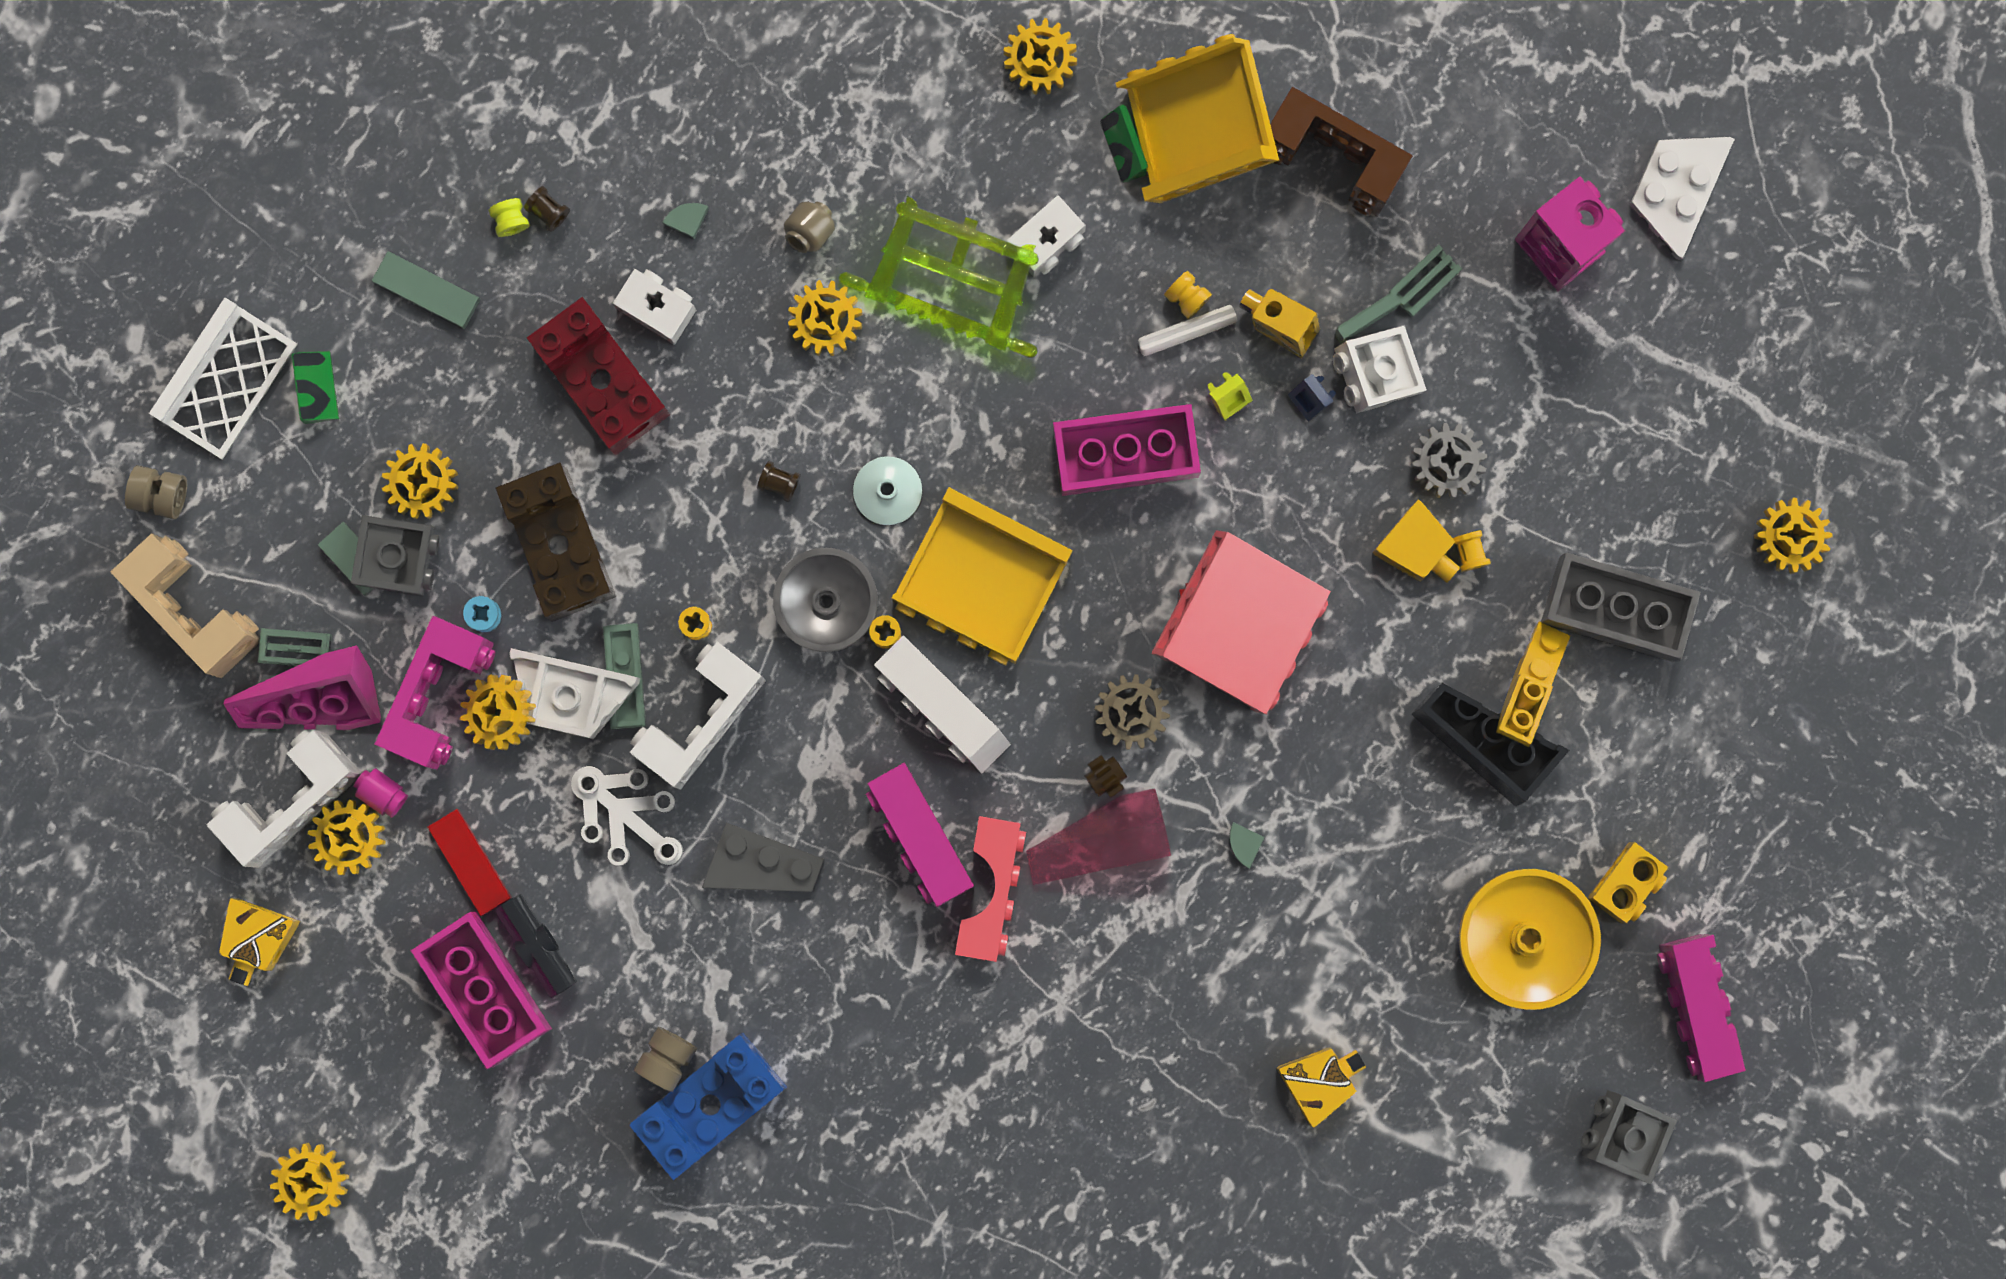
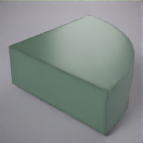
(686, 218)
(1244, 844)

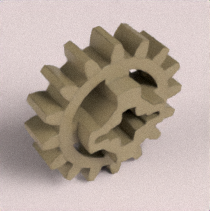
(1117, 704)

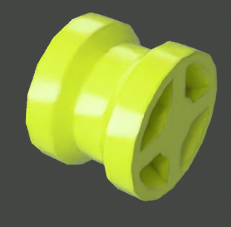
(508, 217)

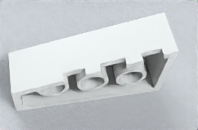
(942, 704)

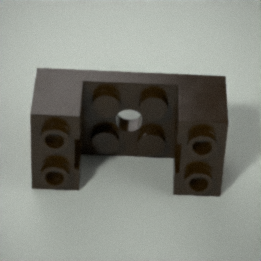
(546, 507)

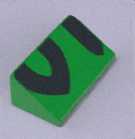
(1124, 144)
(315, 386)

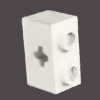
(1056, 219)
(666, 322)

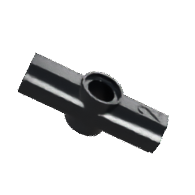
(536, 946)

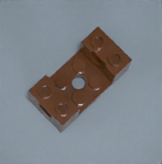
(1383, 159)

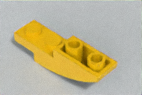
(1532, 684)

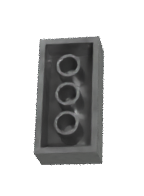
(1620, 607)

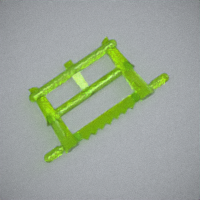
(896, 249)

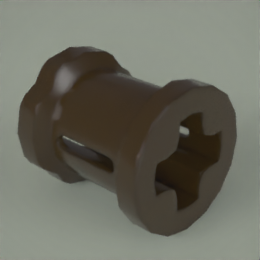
(546, 209)
(778, 481)

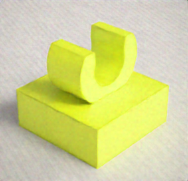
(1230, 395)

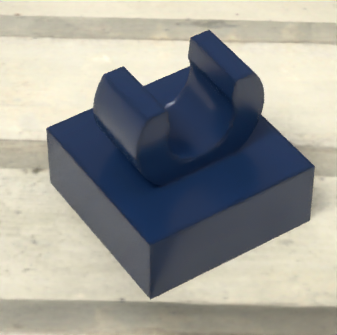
(1311, 397)

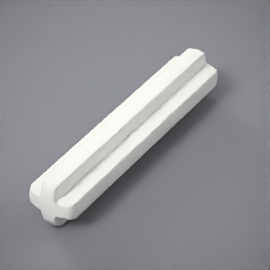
(1187, 330)

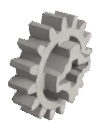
(1447, 445)

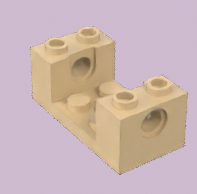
(151, 571)

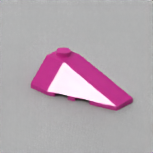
(322, 691)

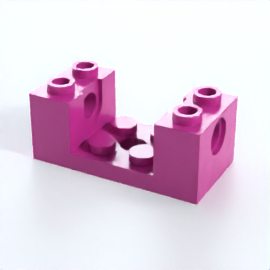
(1559, 240)
(399, 730)

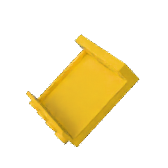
(1200, 118)
(981, 577)

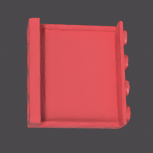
(1242, 621)

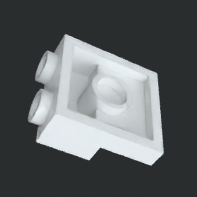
(1378, 369)

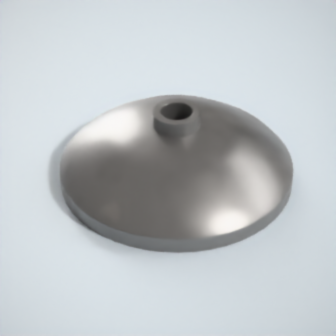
(822, 574)

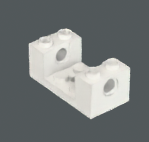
(671, 759)
(256, 840)

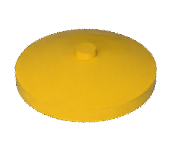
(1529, 939)

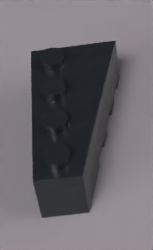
(1473, 736)

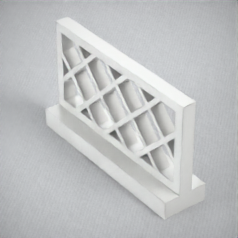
(197, 362)

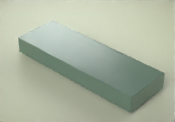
(426, 290)
(624, 657)

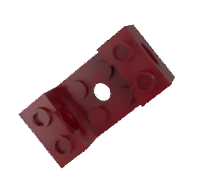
(578, 347)

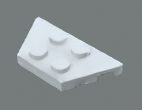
(1679, 186)
(571, 694)

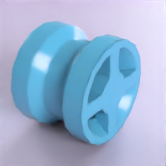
(486, 619)

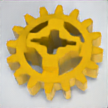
(1051, 47)
(812, 327)
(422, 465)
(1793, 521)
(494, 728)
(355, 824)
(305, 1196)

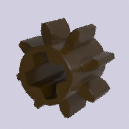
(1105, 776)

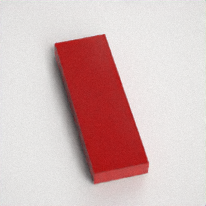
(469, 862)

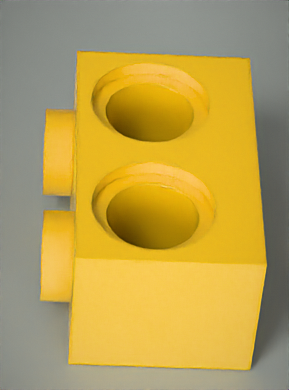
(1621, 876)

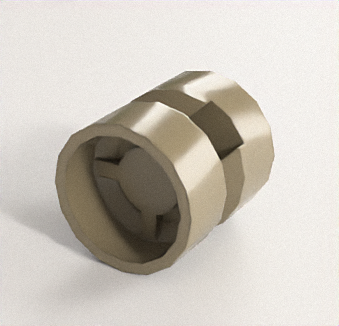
(151, 491)
(665, 1059)

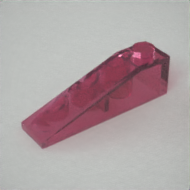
(1110, 837)

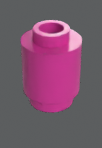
(380, 792)

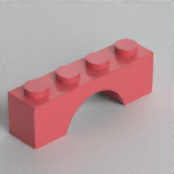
(997, 843)

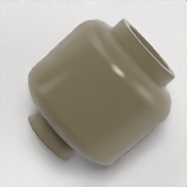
(809, 226)

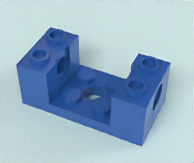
(682, 1132)

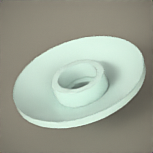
(887, 508)

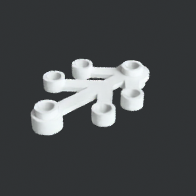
(622, 812)

